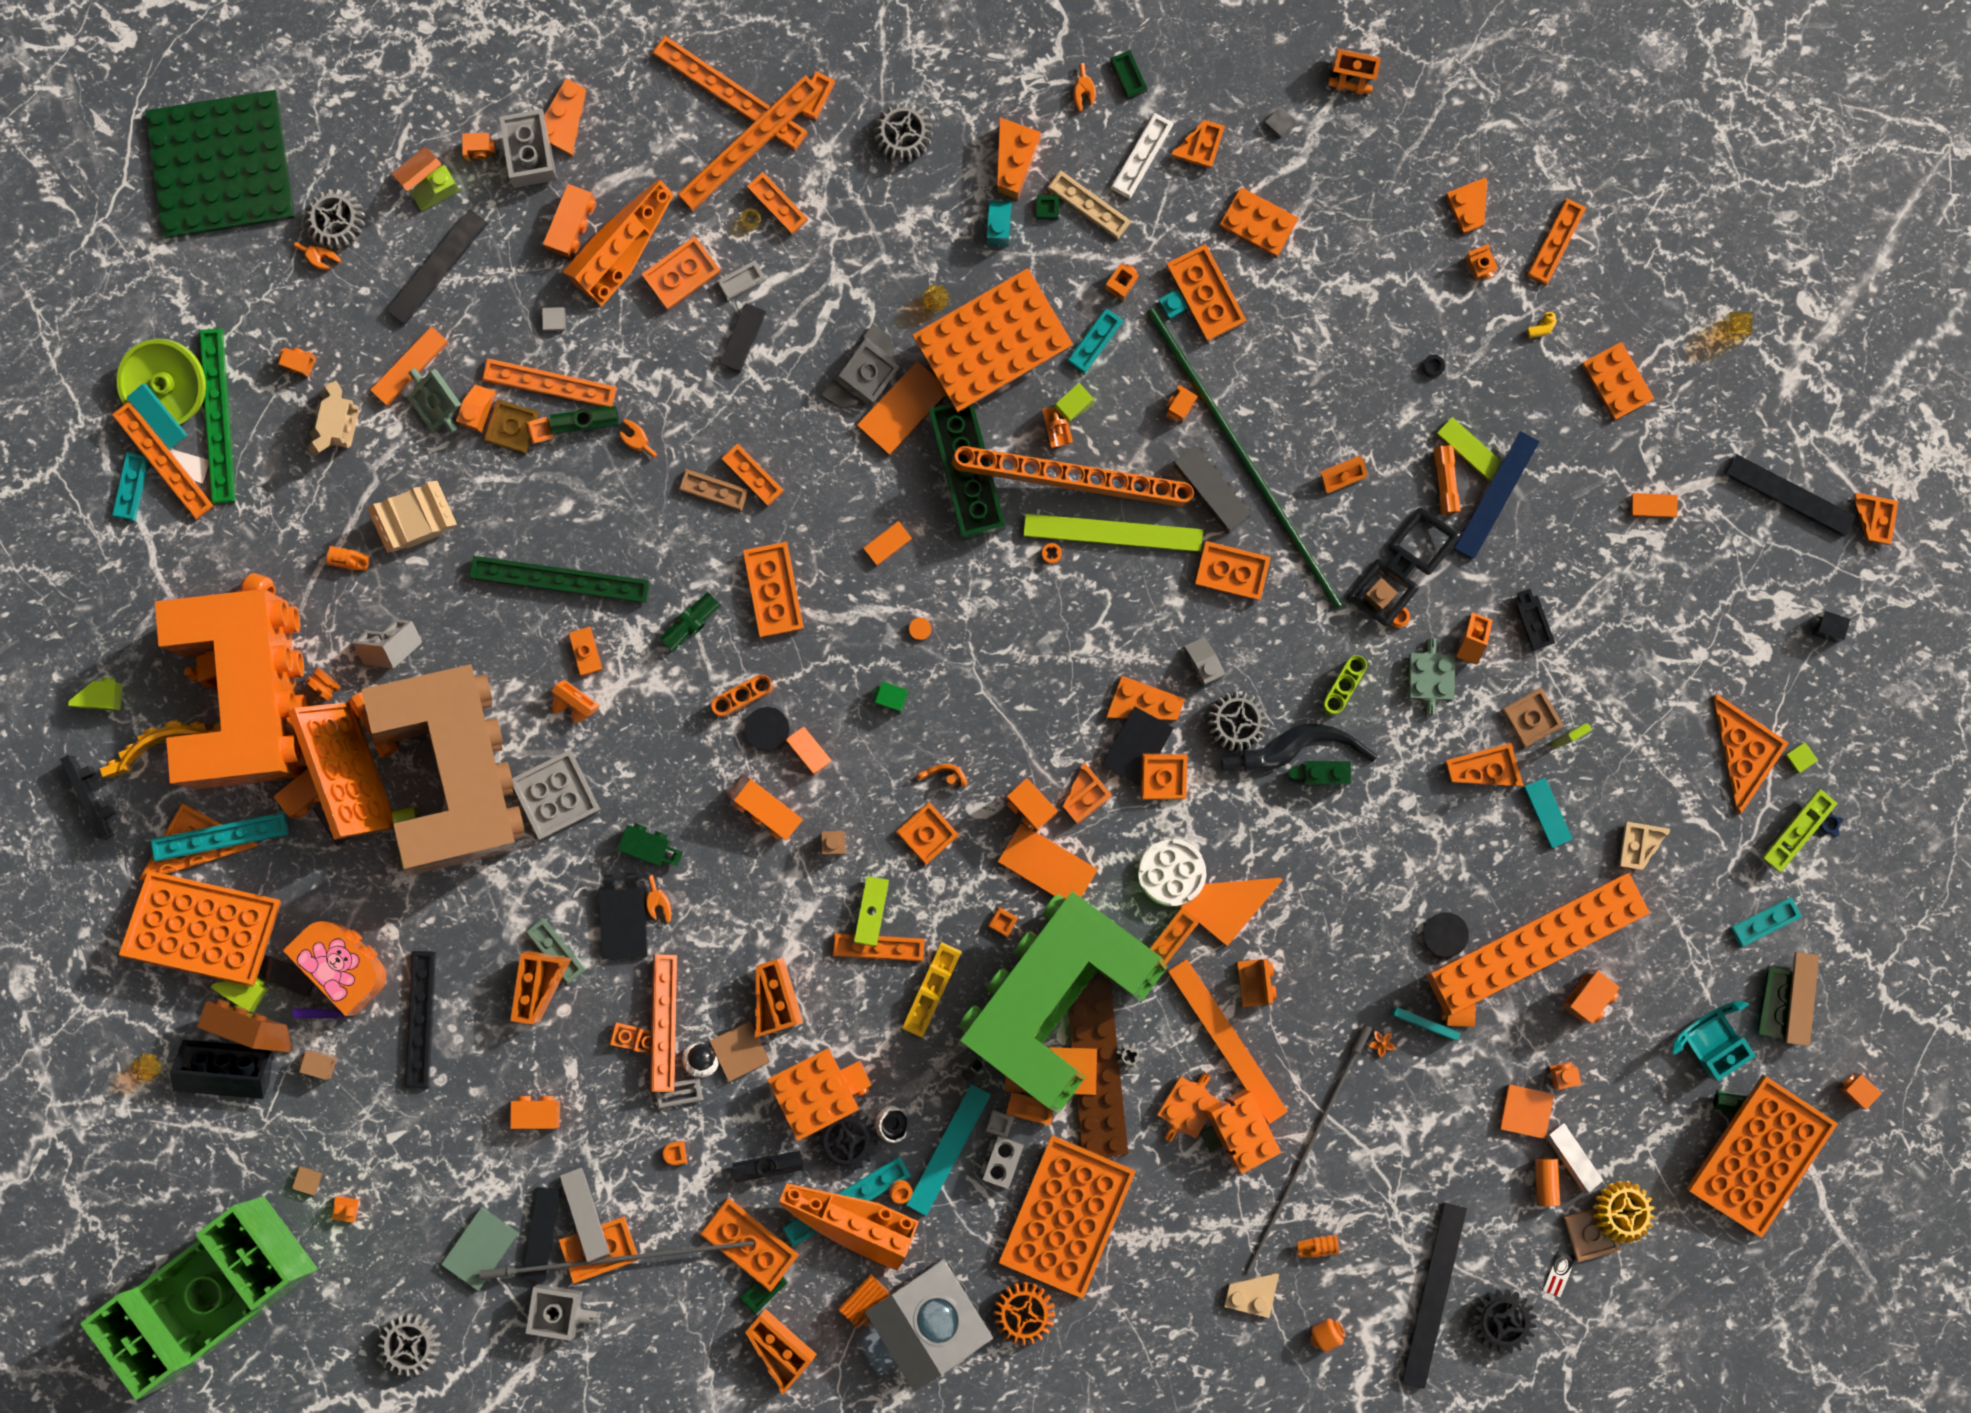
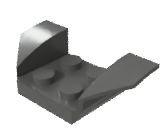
(865, 372)

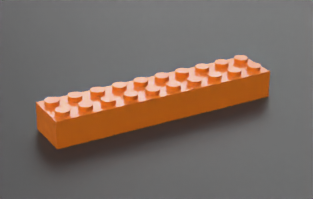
(1537, 944)

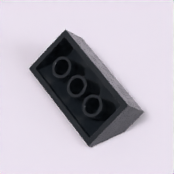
(221, 1069)

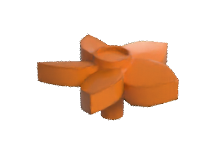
(1382, 1043)

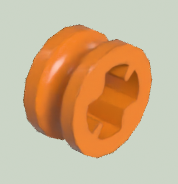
(1045, 553)

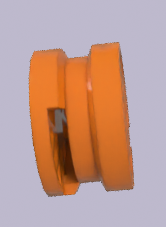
(323, 684)

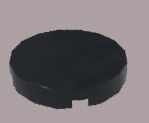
(767, 729)
(1446, 934)

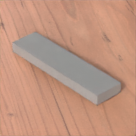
(585, 1215)

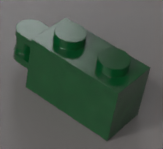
(1322, 773)
(648, 846)

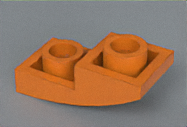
(631, 1037)

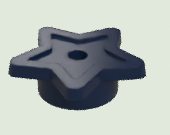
(1833, 828)

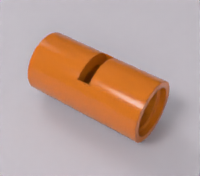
(1547, 1182)

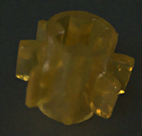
(935, 298)
(146, 1067)

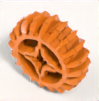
(1017, 1332)

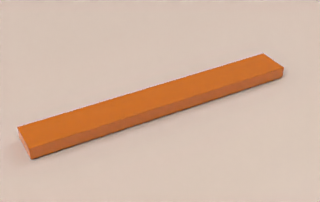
(723, 88)
(749, 143)
(1227, 1040)

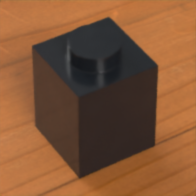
(1830, 626)

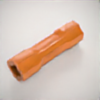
(1444, 463)
(358, 706)

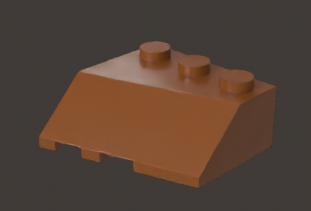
(244, 1027)

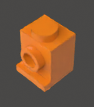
(477, 146)
(1477, 270)
(1122, 272)
(297, 361)
(1180, 404)
(1564, 1075)

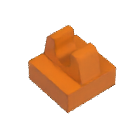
(345, 1209)

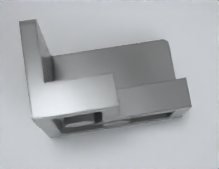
(388, 647)

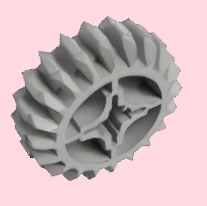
(895, 129)
(328, 235)
(1242, 702)
(403, 1338)

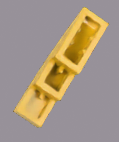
(932, 989)

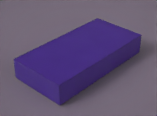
(318, 1013)

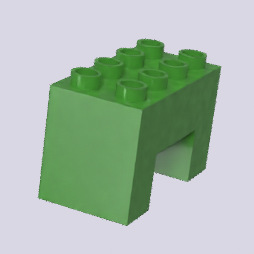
(1041, 991)
(199, 1297)

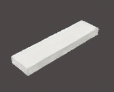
(1142, 156)

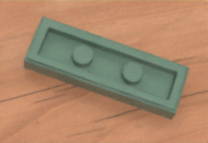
(550, 943)

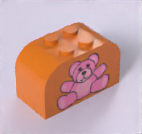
(339, 965)

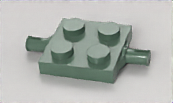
(434, 400)
(1431, 676)

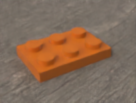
(1259, 222)
(681, 273)
(1617, 381)
(1232, 571)
(619, 1244)

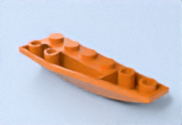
(618, 245)
(853, 1223)

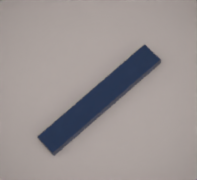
(1497, 495)

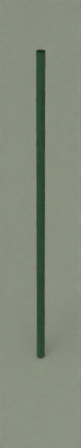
(1238, 448)

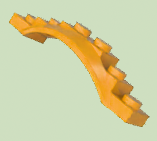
(149, 739)

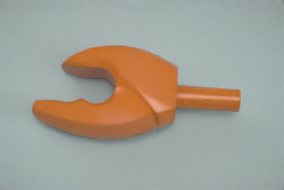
(1083, 85)
(315, 254)
(638, 440)
(655, 898)

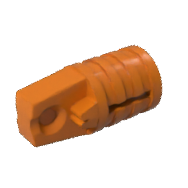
(347, 558)
(1318, 1246)

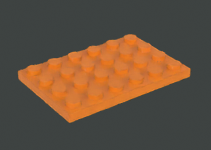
(992, 340)
(342, 769)
(200, 928)
(1762, 1156)
(1067, 1216)

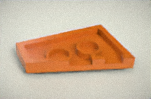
(564, 116)
(1147, 698)
(1486, 767)

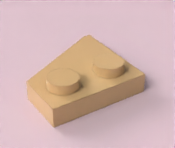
(1640, 844)
(1253, 1295)

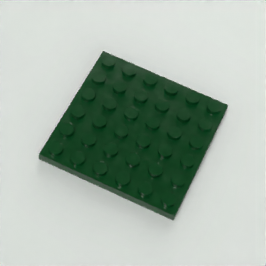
(220, 164)

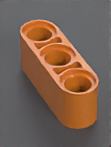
(731, 696)

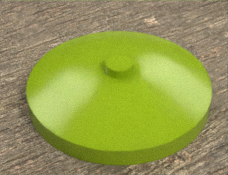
(168, 371)

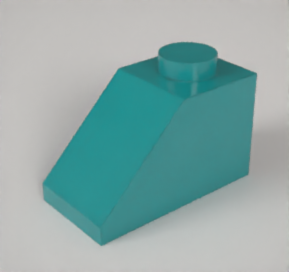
(999, 223)

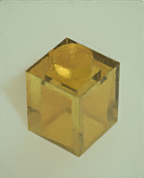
(1737, 326)

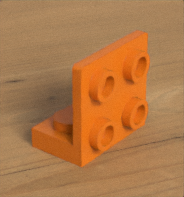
(1256, 982)

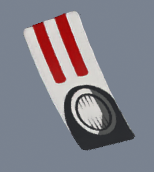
(1559, 1274)

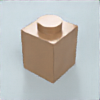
(1380, 595)
(833, 842)
(317, 1064)

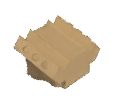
(334, 420)
(412, 517)

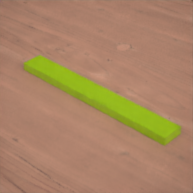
(1113, 533)

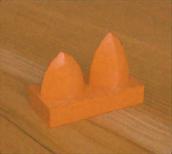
(566, 695)

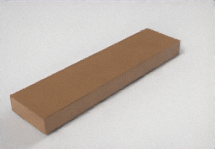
(1802, 998)

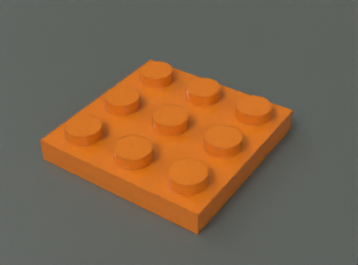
(813, 1094)

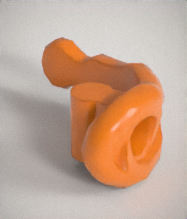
(952, 780)

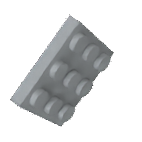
(555, 794)

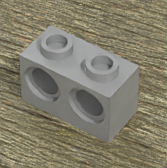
(1007, 1163)

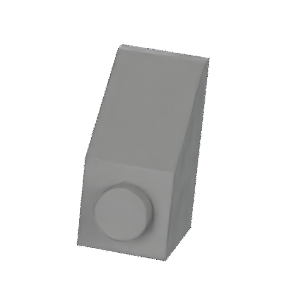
(1205, 661)

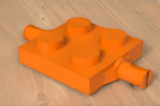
(1186, 1107)

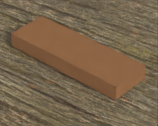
(713, 490)

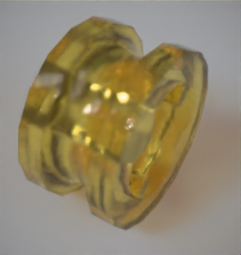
(757, 221)

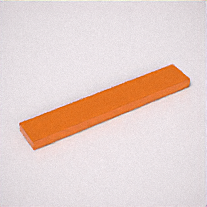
(549, 383)
(163, 460)
(663, 1023)

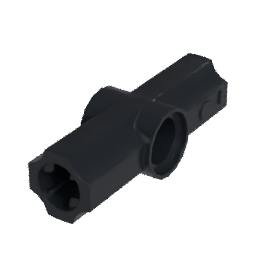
(753, 1169)

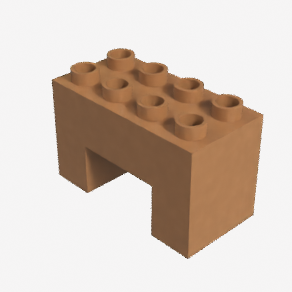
(463, 745)

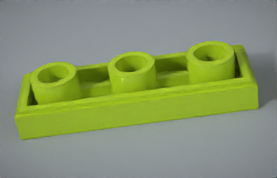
(873, 898)

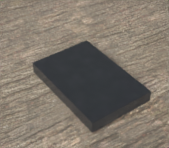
(1138, 736)

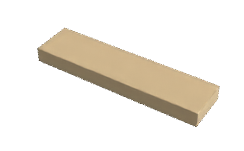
(1089, 205)

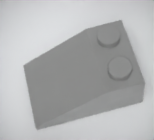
(527, 148)

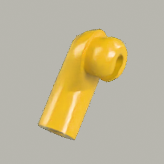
(1545, 326)

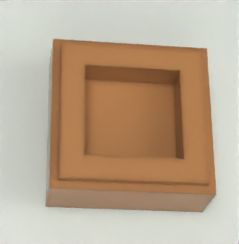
(307, 1180)

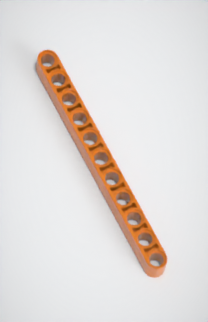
(1062, 480)

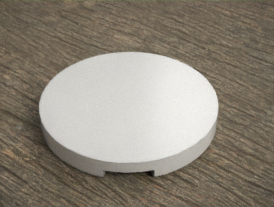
(1172, 872)

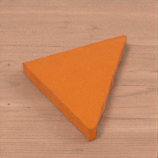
(1748, 750)
(188, 820)
(1229, 905)

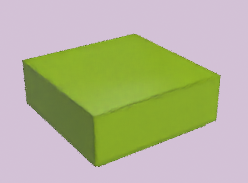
(1801, 757)

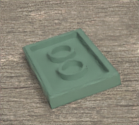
(480, 1248)

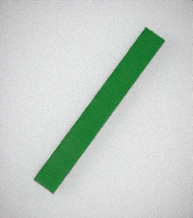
(217, 416)

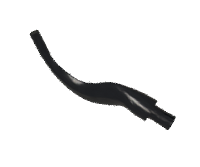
(1289, 745)

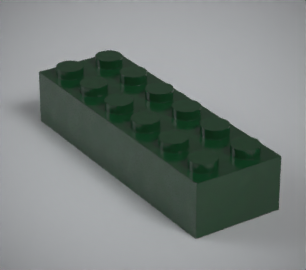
(971, 493)

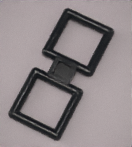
(1403, 566)

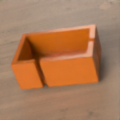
(1243, 1130)

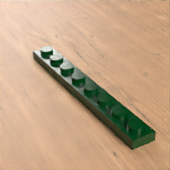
(560, 579)

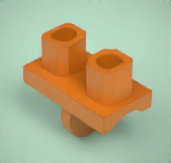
(1057, 428)

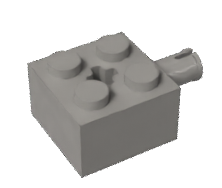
(570, 1313)

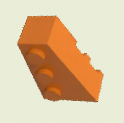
(1016, 153)
(764, 808)
(536, 984)
(775, 999)
(780, 1349)

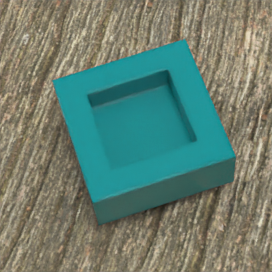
(1173, 304)

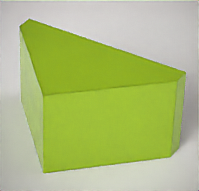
(1074, 403)

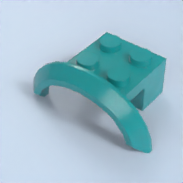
(1716, 1042)

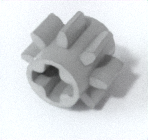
(1128, 1062)

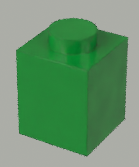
(890, 696)

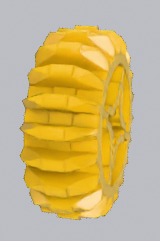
(1629, 1230)

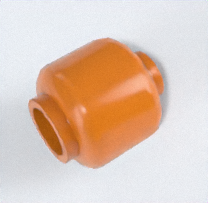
(256, 581)
(1327, 1335)

